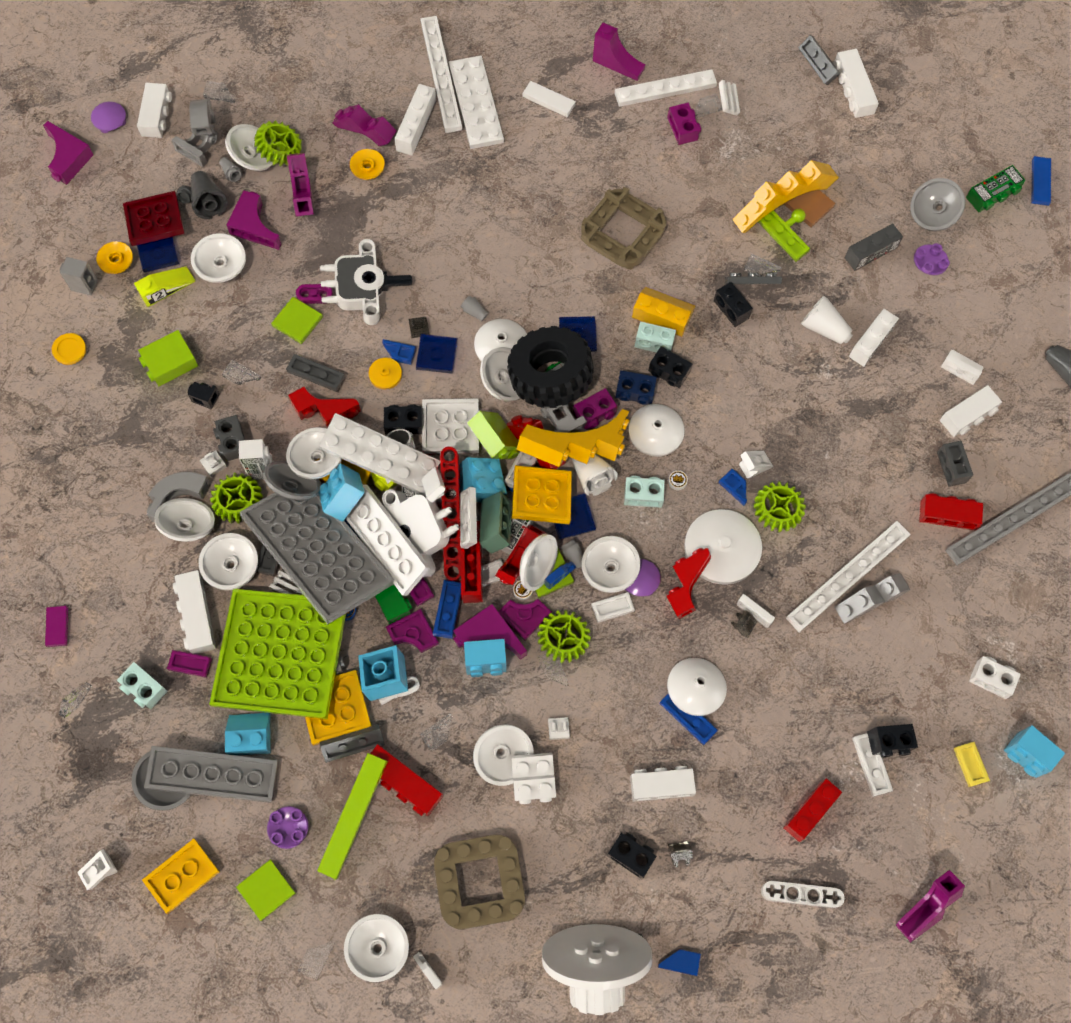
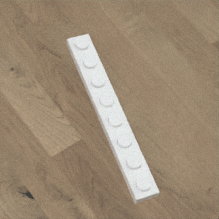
(441, 74)
(847, 576)

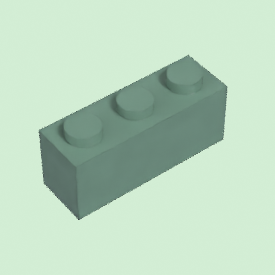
(495, 522)

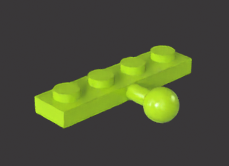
(784, 235)

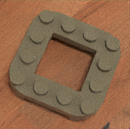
(633, 207)
(448, 887)

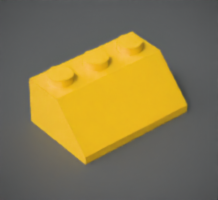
(662, 310)

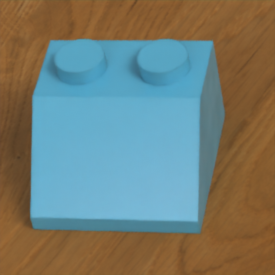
(248, 734)

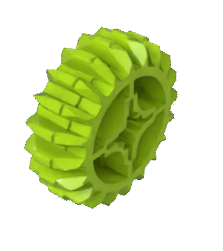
(278, 141)
(242, 485)
(772, 493)
(556, 633)

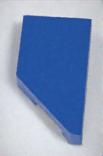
(400, 352)
(735, 486)
(560, 573)
(682, 962)

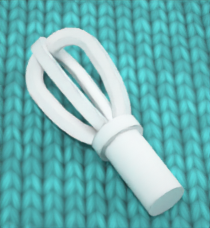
(409, 679)

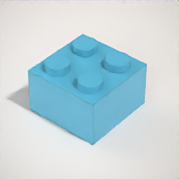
(482, 474)
(341, 492)
(485, 657)
(383, 673)
(1034, 752)

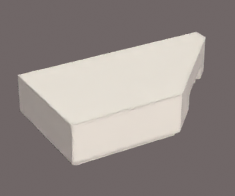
(427, 970)

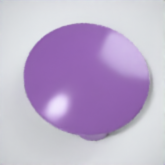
(108, 116)
(931, 259)
(647, 580)
(287, 827)

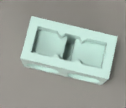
(652, 336)
(644, 496)
(143, 684)

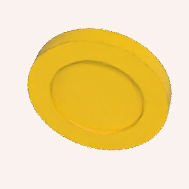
(68, 348)
(385, 373)

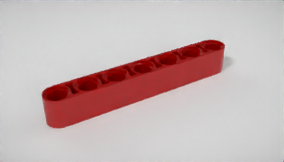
(454, 484)

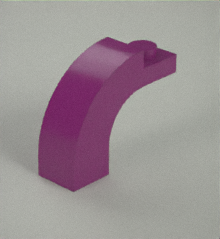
(300, 184)

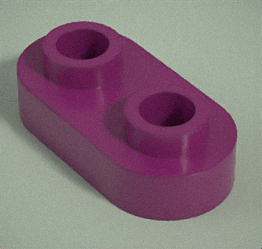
(314, 293)

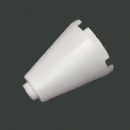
(827, 322)
(595, 475)

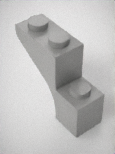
(872, 597)

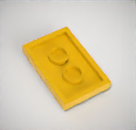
(180, 876)

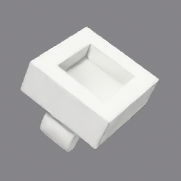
(213, 463)
(558, 728)

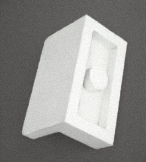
(962, 367)

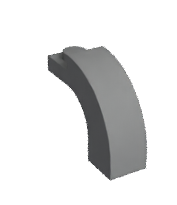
(201, 116)
(177, 485)

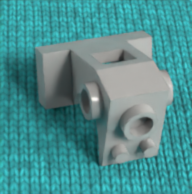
(189, 150)
(566, 424)

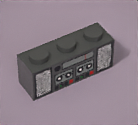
(873, 247)

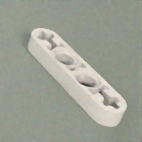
(802, 897)

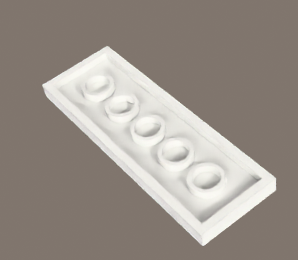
(476, 102)
(377, 453)
(387, 542)

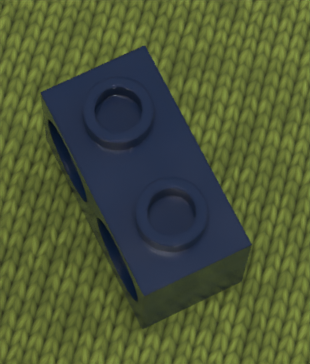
(636, 383)

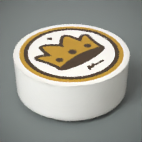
(677, 480)
(520, 592)

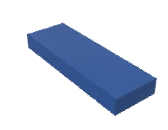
(1041, 181)
(447, 609)
(696, 725)

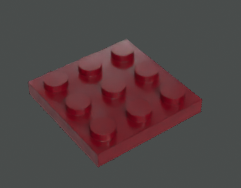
(153, 218)

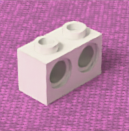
(993, 682)

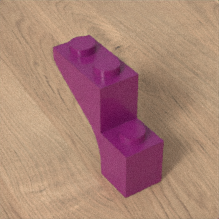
(359, 121)
(931, 907)

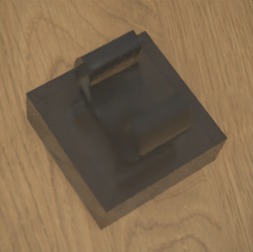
(418, 326)
(745, 624)
(680, 851)

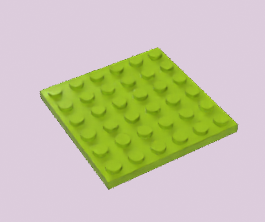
(277, 656)

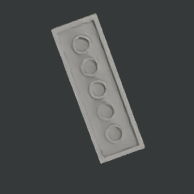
(210, 774)

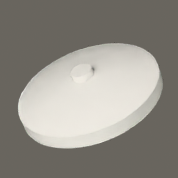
(731, 542)

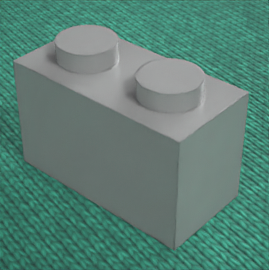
(78, 275)

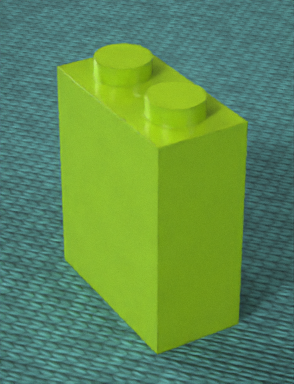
(167, 358)
(494, 435)

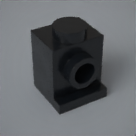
(203, 394)

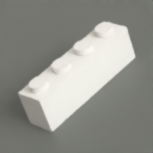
(856, 83)
(415, 119)
(195, 612)

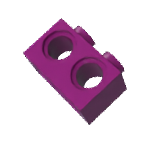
(681, 120)
(592, 406)

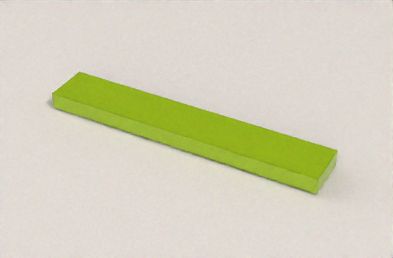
(352, 816)

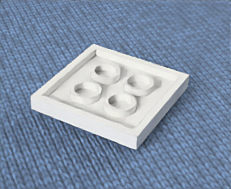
(446, 425)

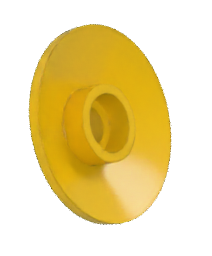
(367, 158)
(111, 252)

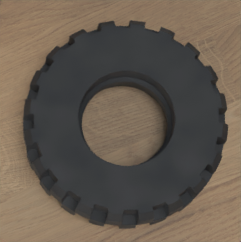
(554, 387)

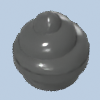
(184, 194)

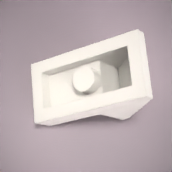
(754, 463)
(97, 869)

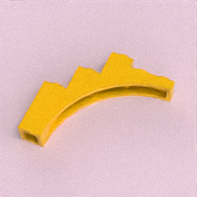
(792, 184)
(581, 446)

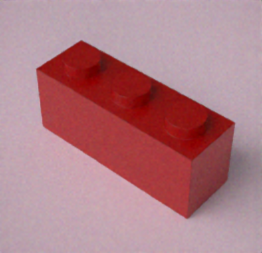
(951, 512)
(812, 810)

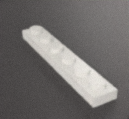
(665, 88)

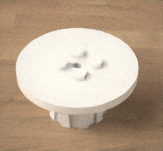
(597, 964)

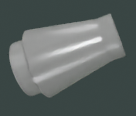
(231, 170)
(473, 308)
(573, 553)

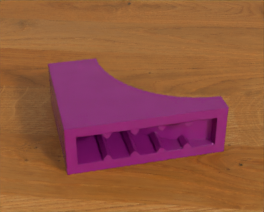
(611, 54)
(69, 156)
(246, 221)
(488, 626)

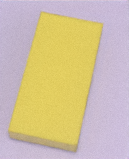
(971, 764)

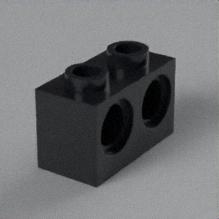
(732, 304)
(672, 364)
(403, 415)
(891, 736)
(628, 860)

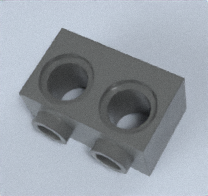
(229, 438)
(955, 463)

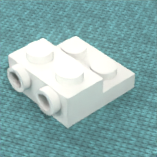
(533, 777)

